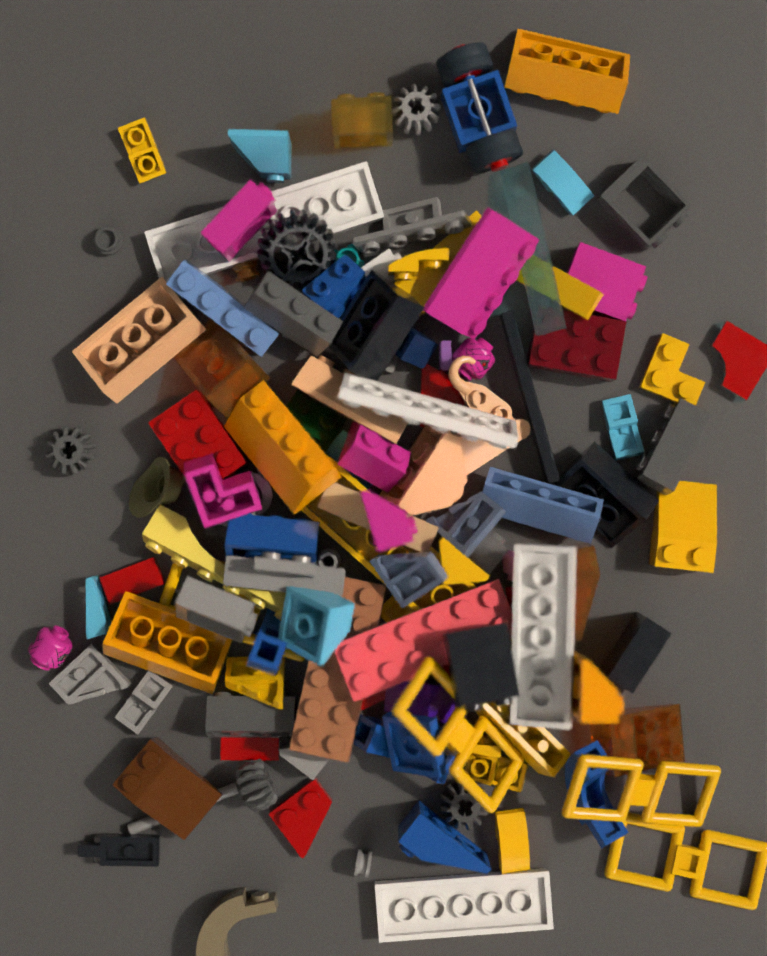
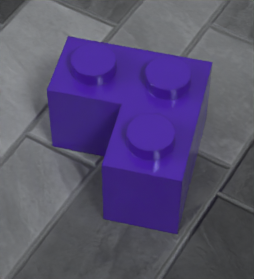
(430, 700)

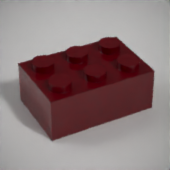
(581, 349)

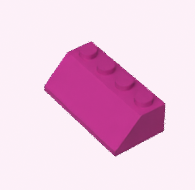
(481, 274)

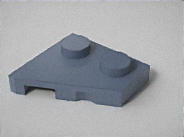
(468, 522)
(409, 574)

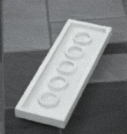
(429, 410)
(543, 634)
(463, 905)

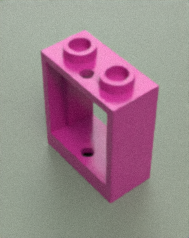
(240, 219)

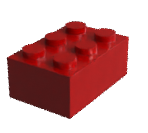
(194, 431)

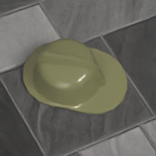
(154, 487)

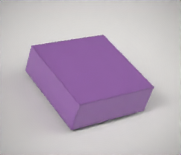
(445, 355)

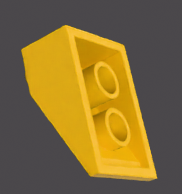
(685, 528)

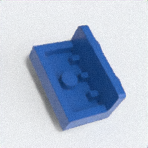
(336, 286)

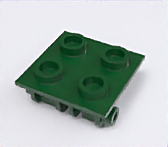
(316, 419)

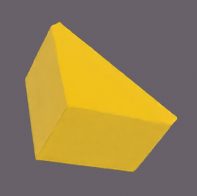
(458, 566)

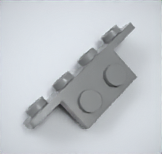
(411, 223)
(276, 574)

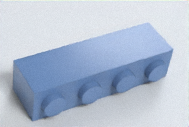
(222, 307)
(544, 505)

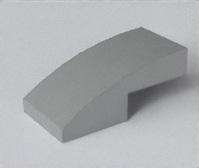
(143, 702)

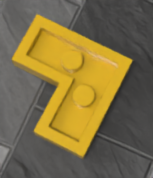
(663, 373)

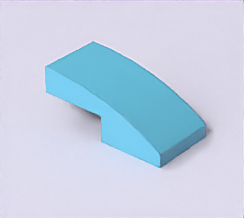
(562, 182)
(622, 427)

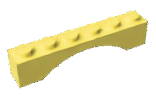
(172, 535)

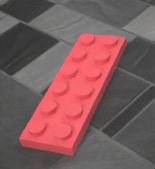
(397, 648)

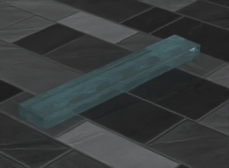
(538, 269)

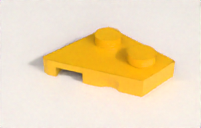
(255, 683)

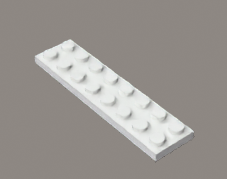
(341, 198)

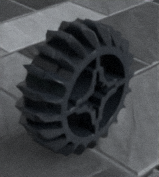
(311, 261)

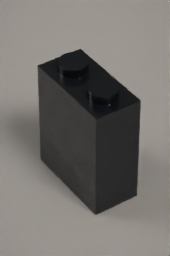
(634, 653)
(481, 667)

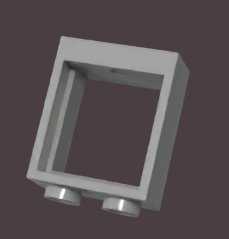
(215, 610)

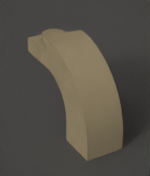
(226, 913)

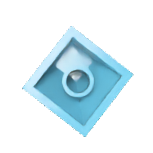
(265, 151)
(314, 622)

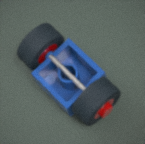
(478, 108)

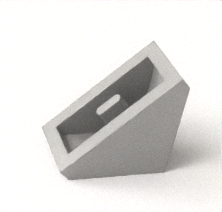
(306, 763)

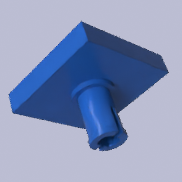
(407, 751)

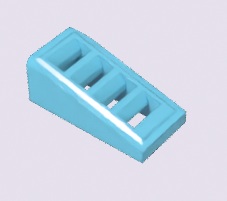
(97, 612)

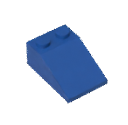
(438, 842)

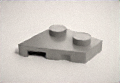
(88, 677)

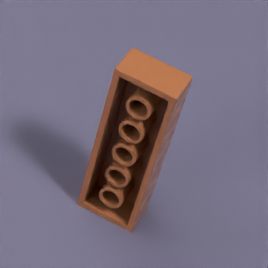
(326, 711)

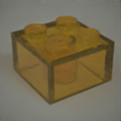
(362, 121)

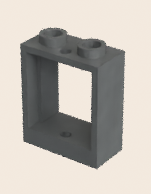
(662, 186)

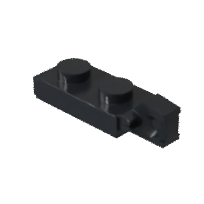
(123, 850)

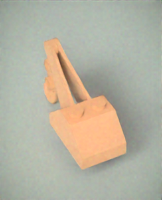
(444, 460)

